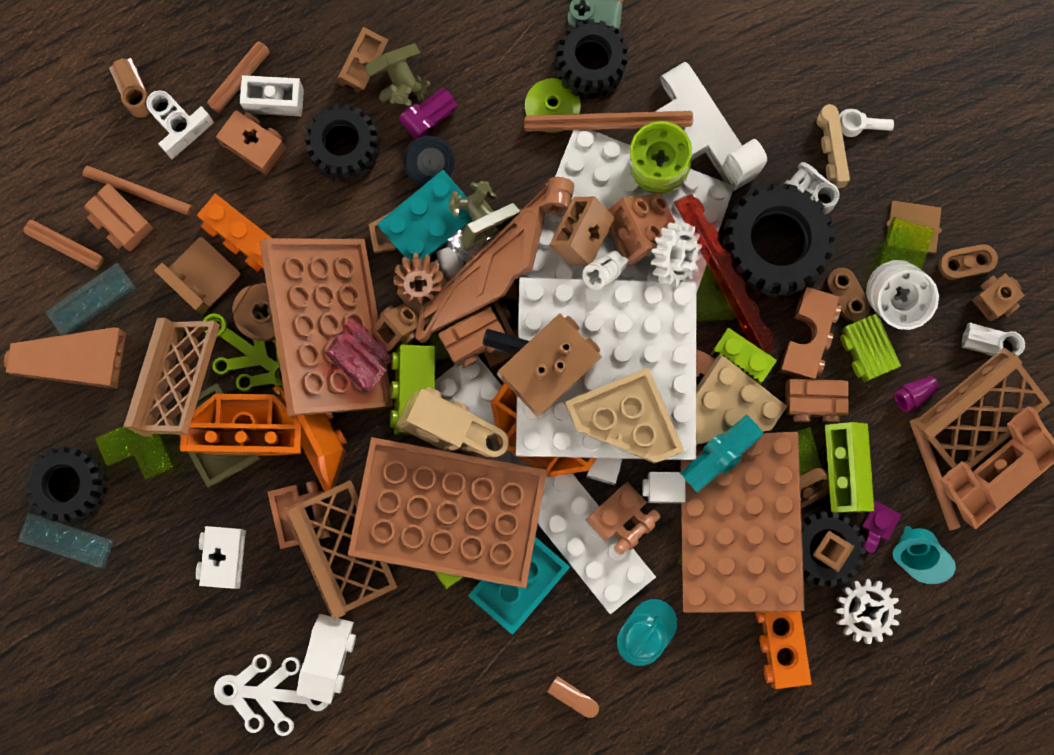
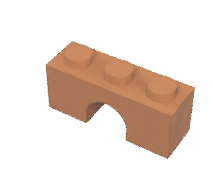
(818, 312)

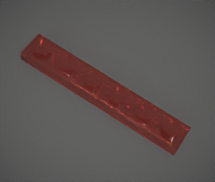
(720, 265)

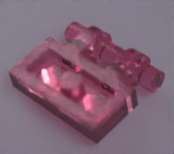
(354, 360)

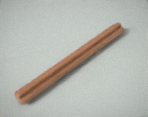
(605, 120)

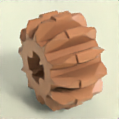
(429, 275)

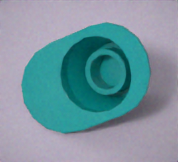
(923, 556)
(647, 632)

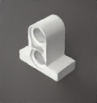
(171, 117)

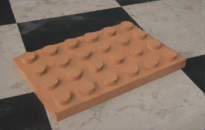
(311, 296)
(447, 513)
(746, 533)

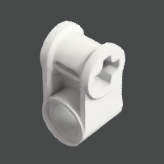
(815, 184)

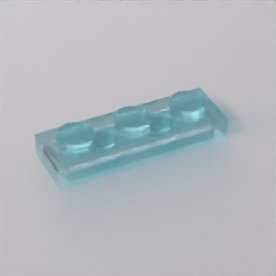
(90, 299)
(65, 540)

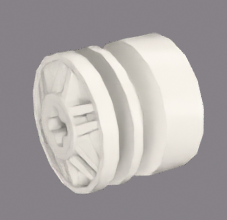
(917, 297)

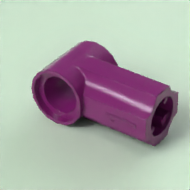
(423, 118)

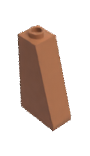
(76, 358)

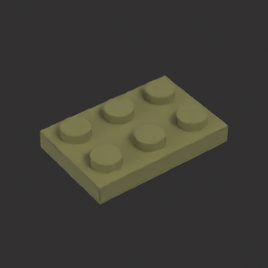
(216, 467)

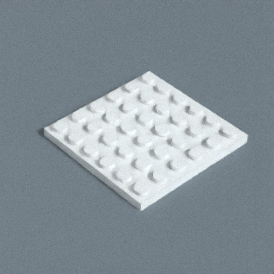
(603, 170)
(635, 329)

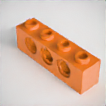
(797, 670)

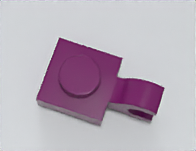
(878, 525)

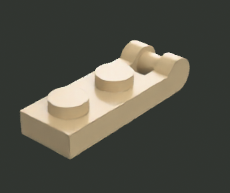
(833, 145)

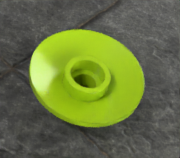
(539, 95)

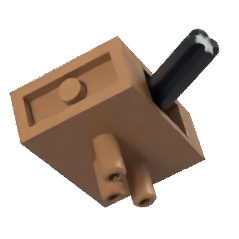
(546, 364)

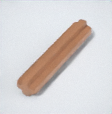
(233, 82)
(63, 244)

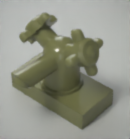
(400, 74)
(485, 220)

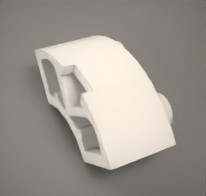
(325, 659)

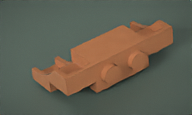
(1005, 473)

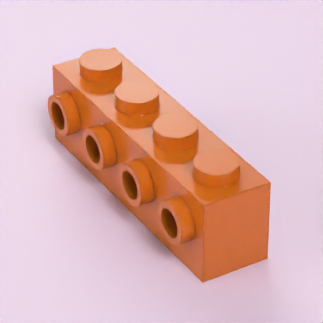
(235, 229)

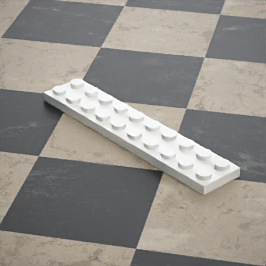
(563, 504)

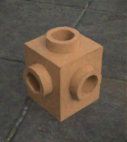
(998, 297)
(396, 326)

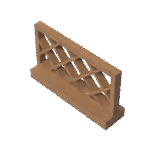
(159, 372)
(971, 392)
(317, 561)

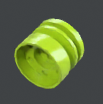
(664, 142)

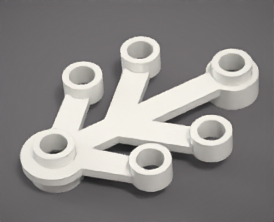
(263, 693)

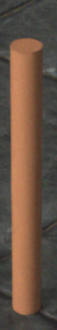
(137, 190)
(935, 476)

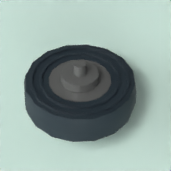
(427, 158)

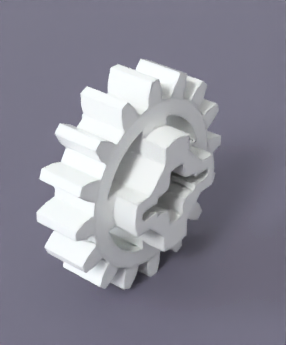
(676, 253)
(861, 600)

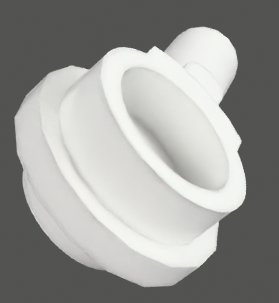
(854, 122)

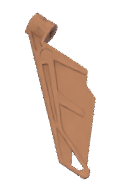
(497, 263)

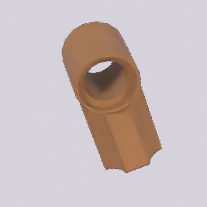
(130, 86)

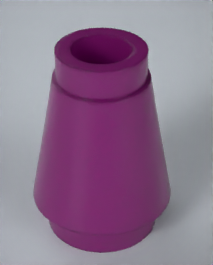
(914, 394)

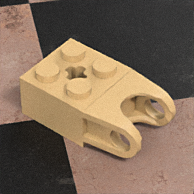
(449, 425)

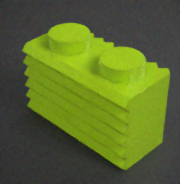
(870, 348)
(744, 355)

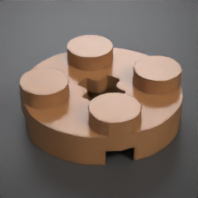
(246, 316)

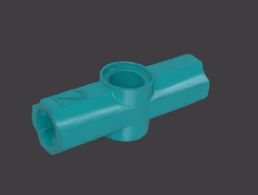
(722, 453)

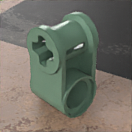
(604, 10)

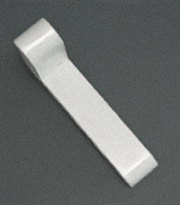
(734, 162)

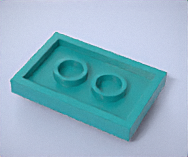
(424, 219)
(512, 604)

